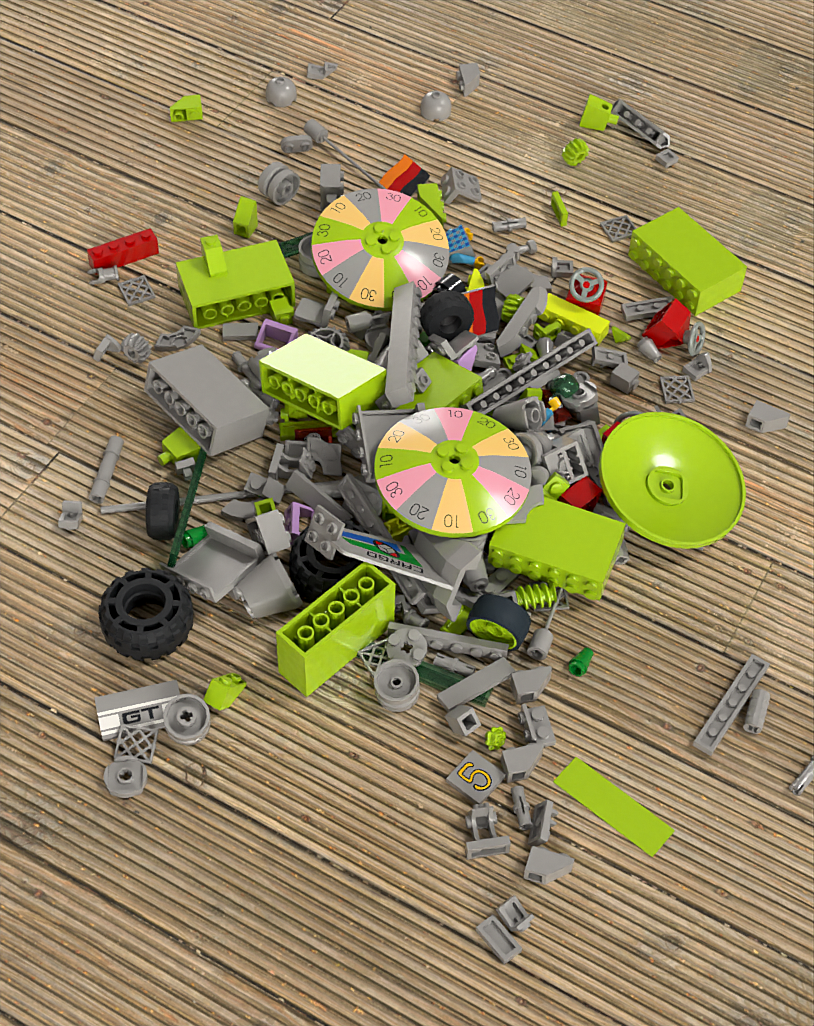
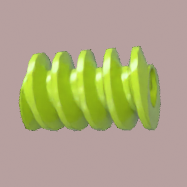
(536, 595)

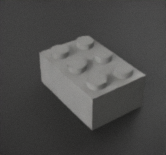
(269, 531)

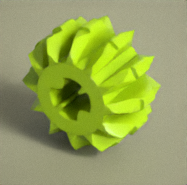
(575, 152)
(510, 306)

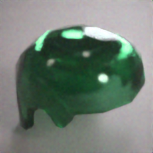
(564, 385)

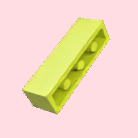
(574, 318)

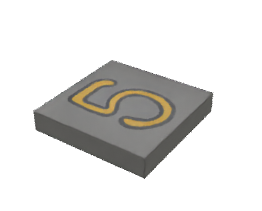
(475, 778)

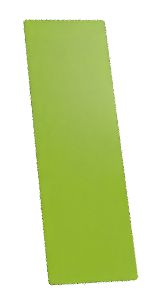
(614, 806)

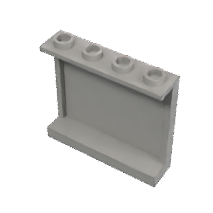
(371, 429)
(216, 563)

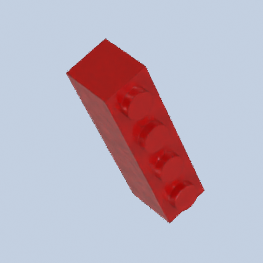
(124, 250)

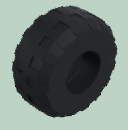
(446, 315)
(162, 510)

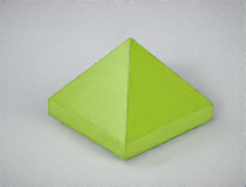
(619, 335)

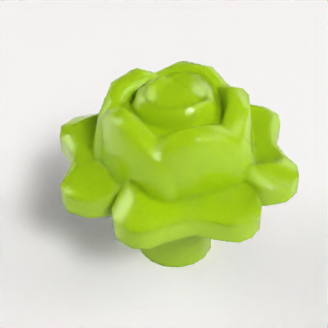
(495, 738)

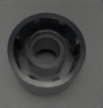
(449, 282)

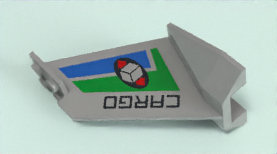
(432, 559)

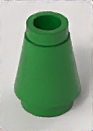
(193, 536)
(579, 664)

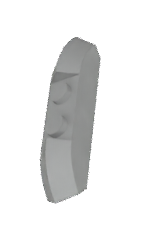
(641, 124)
(518, 326)

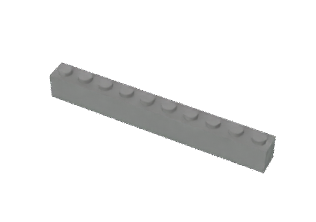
(403, 345)
(531, 373)

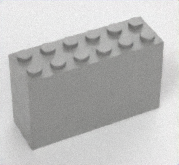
(206, 399)

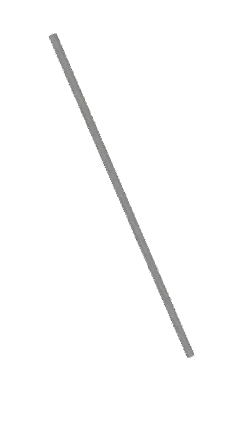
(198, 499)

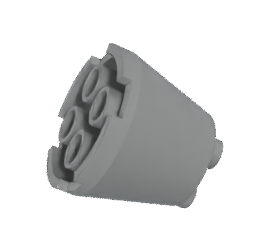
(268, 589)

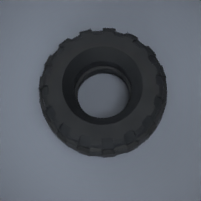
(312, 577)
(146, 636)

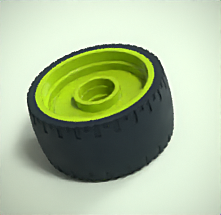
(499, 621)

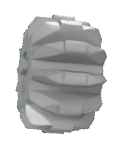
(136, 348)

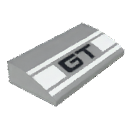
(134, 707)

